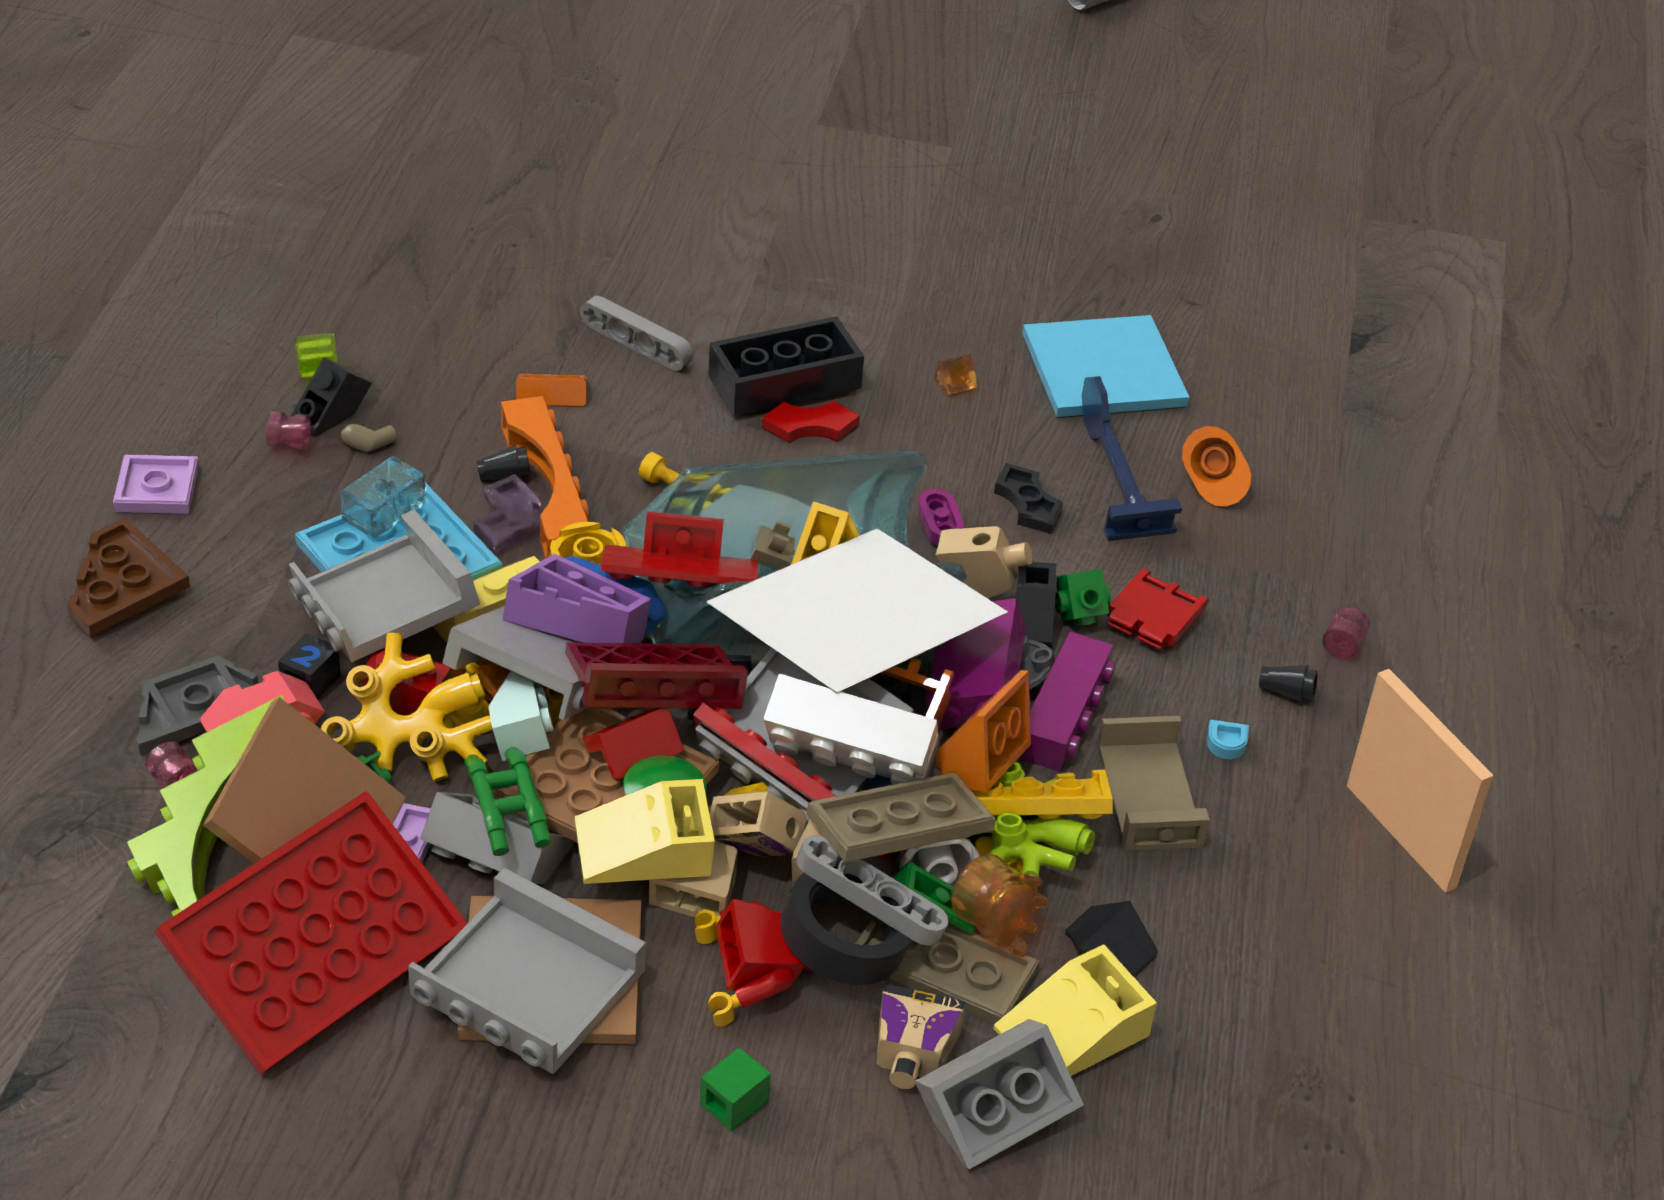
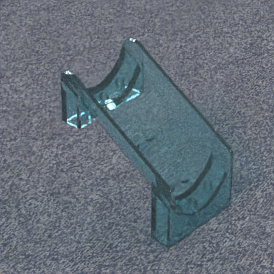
(747, 495)

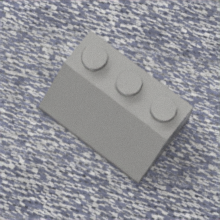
(458, 827)
(1000, 1092)

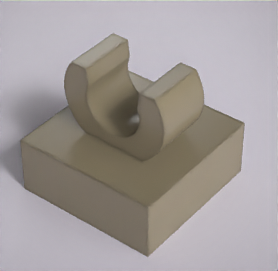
(773, 546)

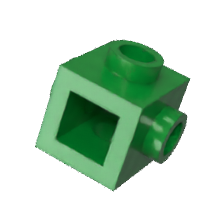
(1082, 596)

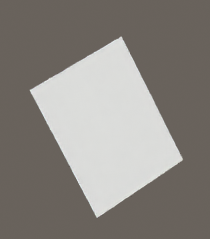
(856, 609)

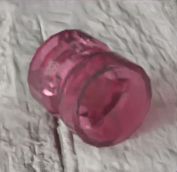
(289, 430)
(1346, 632)
(169, 763)

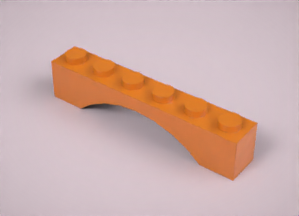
(533, 426)

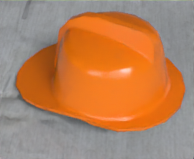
(1216, 466)

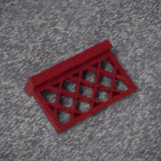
(657, 675)

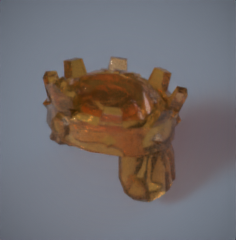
(998, 901)

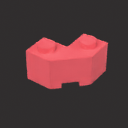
(238, 701)

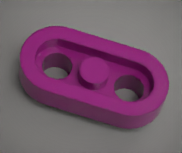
(938, 513)

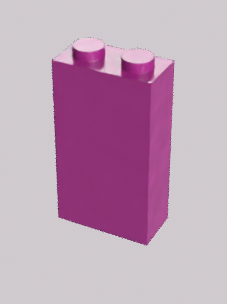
(981, 663)

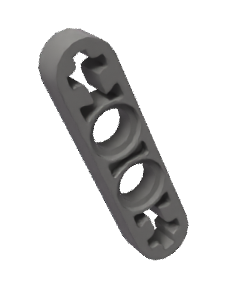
(668, 347)
(869, 893)

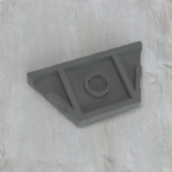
(181, 697)

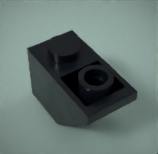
(331, 395)
(1037, 600)

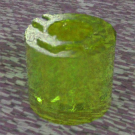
(312, 350)

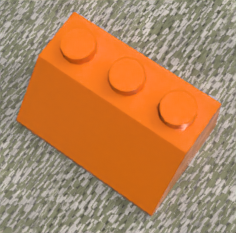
(990, 737)

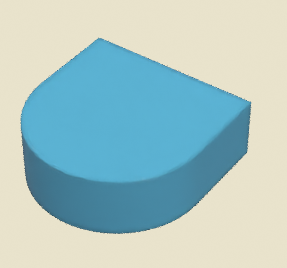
(1227, 739)

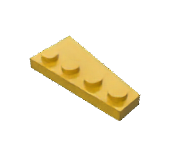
(1050, 800)

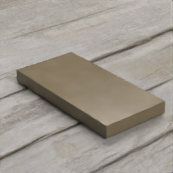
(900, 817)
(963, 969)

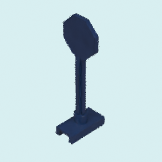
(1137, 516)

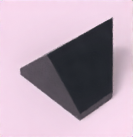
(1119, 930)

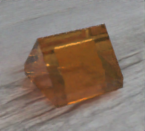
(956, 374)

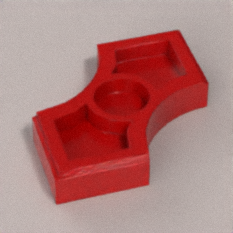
(796, 422)

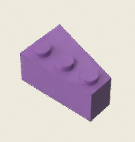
(575, 603)

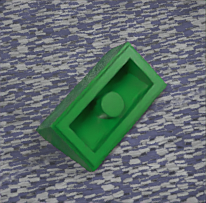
(932, 889)

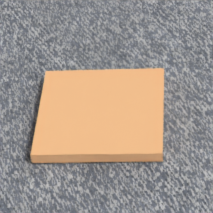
(1419, 780)

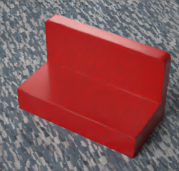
(635, 739)

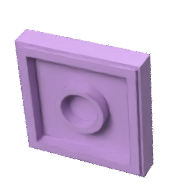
(156, 484)

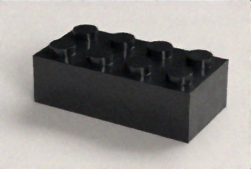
(785, 365)

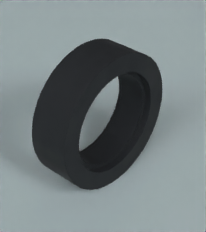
(829, 954)

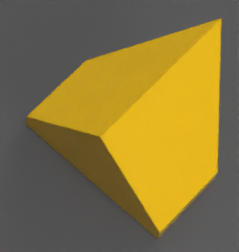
(823, 530)

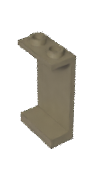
(1150, 784)

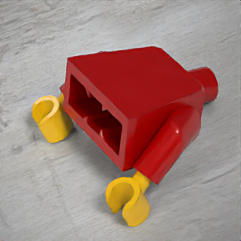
(752, 955)

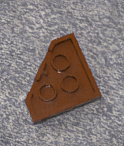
(122, 578)

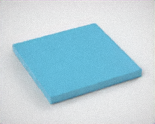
(1120, 350)
(338, 541)

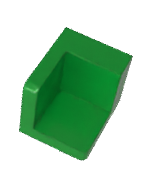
(735, 1089)

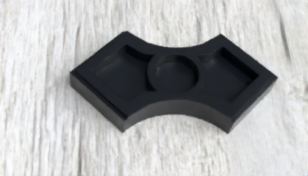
(1033, 504)

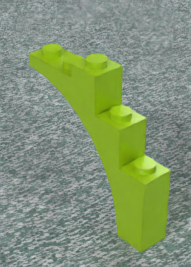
(177, 852)

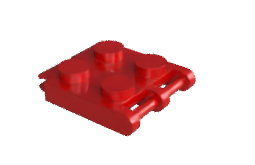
(1153, 612)

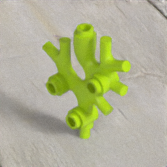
(1017, 838)

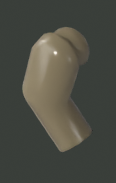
(367, 439)

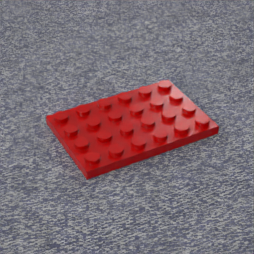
(311, 931)

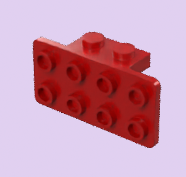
(679, 549)

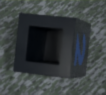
(312, 662)

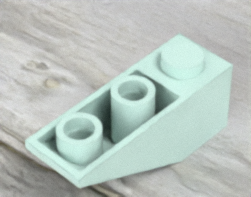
(520, 715)

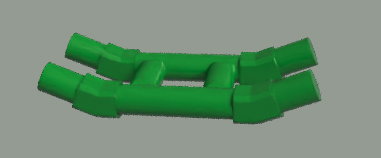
(494, 808)

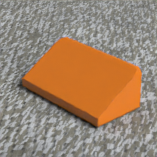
(555, 389)

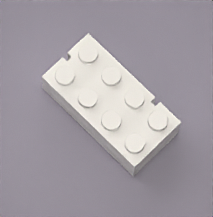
(850, 731)

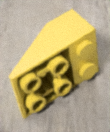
(648, 835)
(1089, 1009)

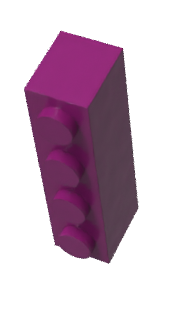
(1066, 700)

